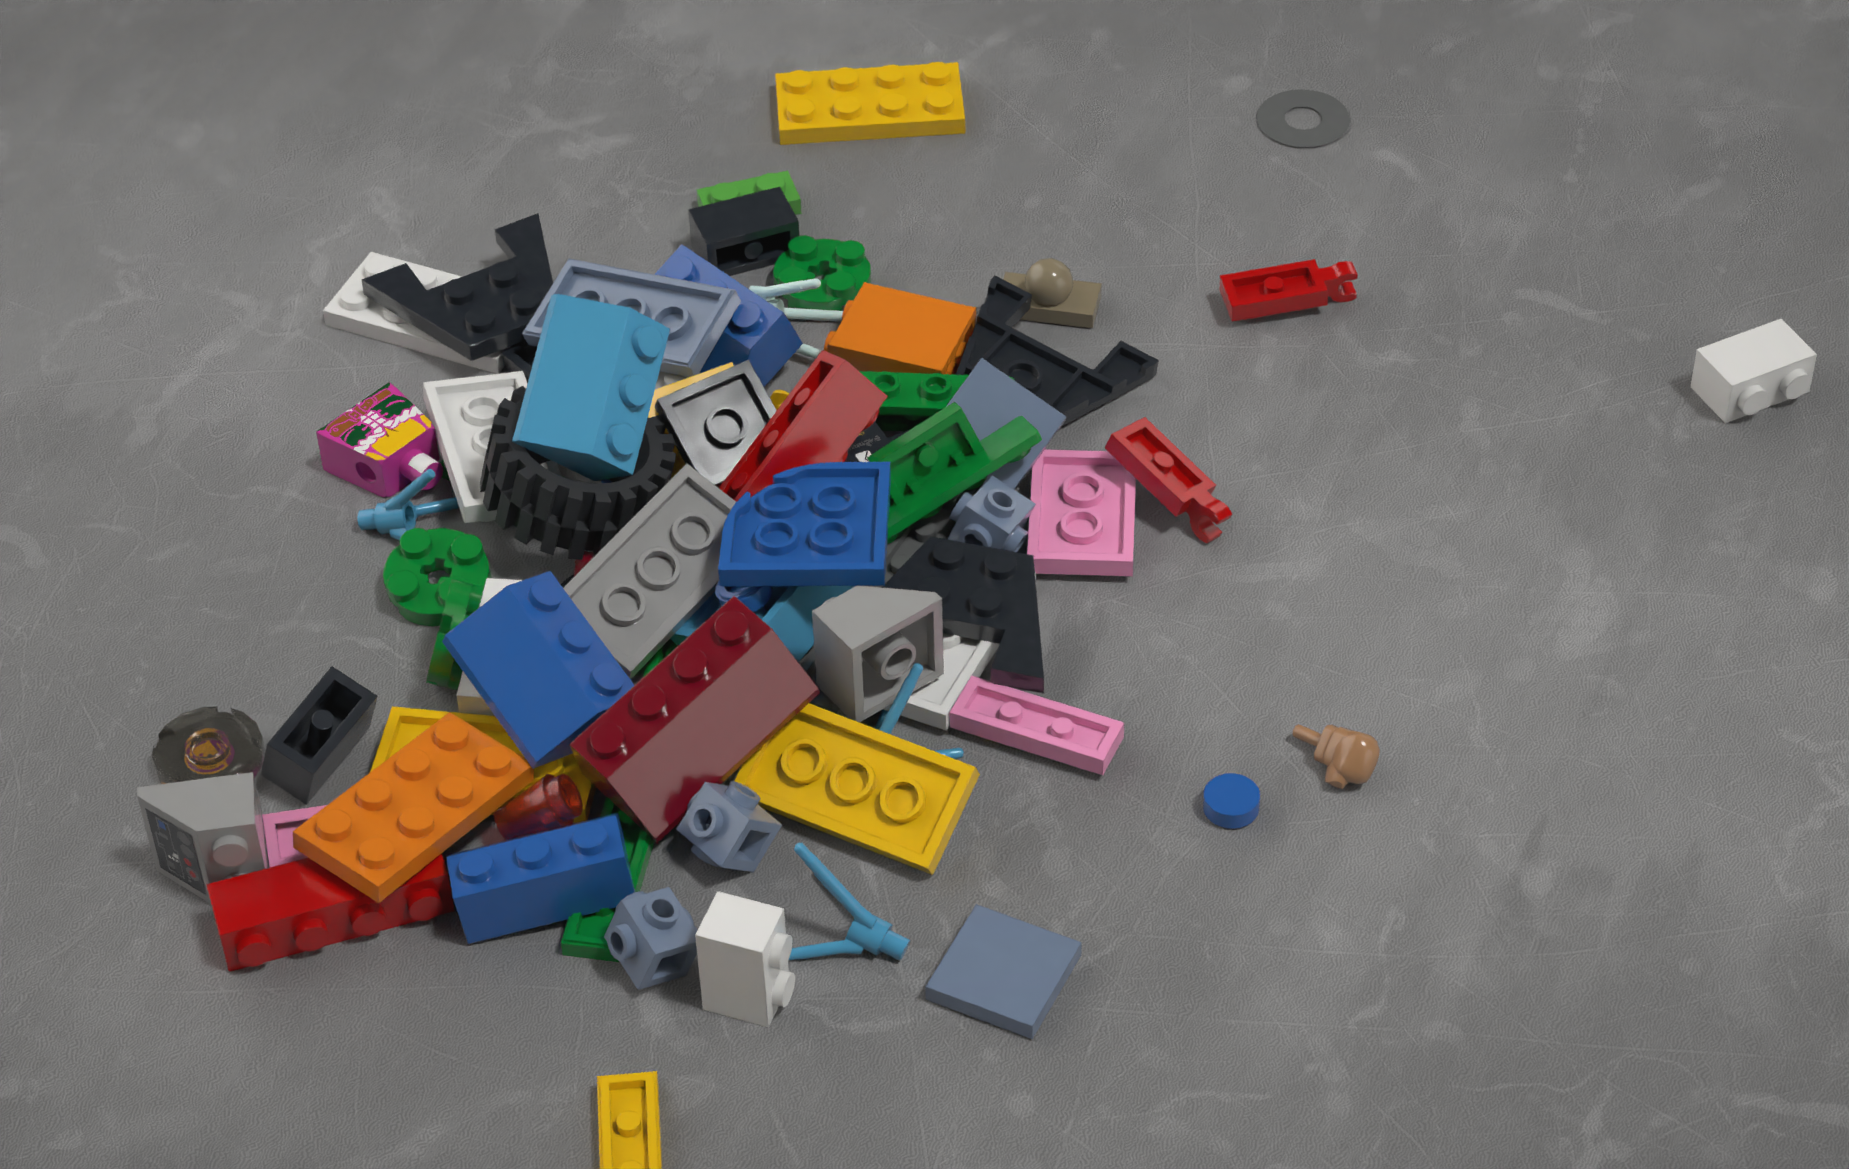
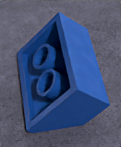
(756, 329)
(538, 666)
(540, 878)

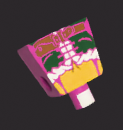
(381, 444)

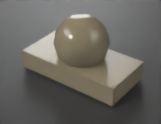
(1056, 294)

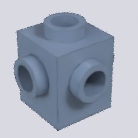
(992, 517)
(728, 826)
(652, 937)

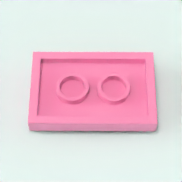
(1081, 514)

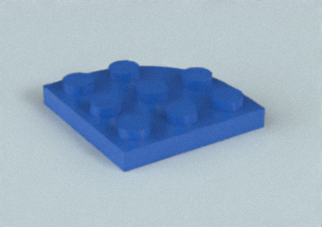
(810, 528)

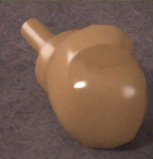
(1346, 752)

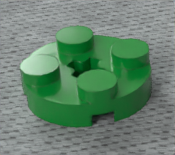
(839, 261)
(423, 553)
(460, 603)

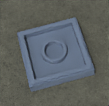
(995, 399)
(1003, 971)

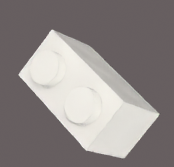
(1753, 370)
(744, 959)

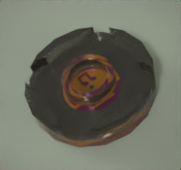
(208, 746)

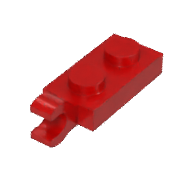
(1286, 288)
(1169, 476)

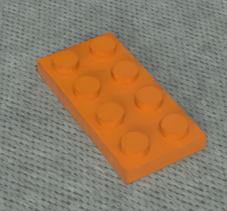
(413, 807)

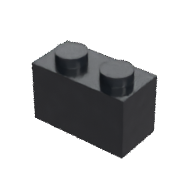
(743, 231)
(318, 735)

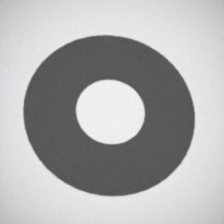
(1333, 113)

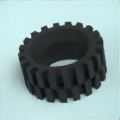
(560, 509)

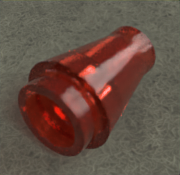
(542, 807)

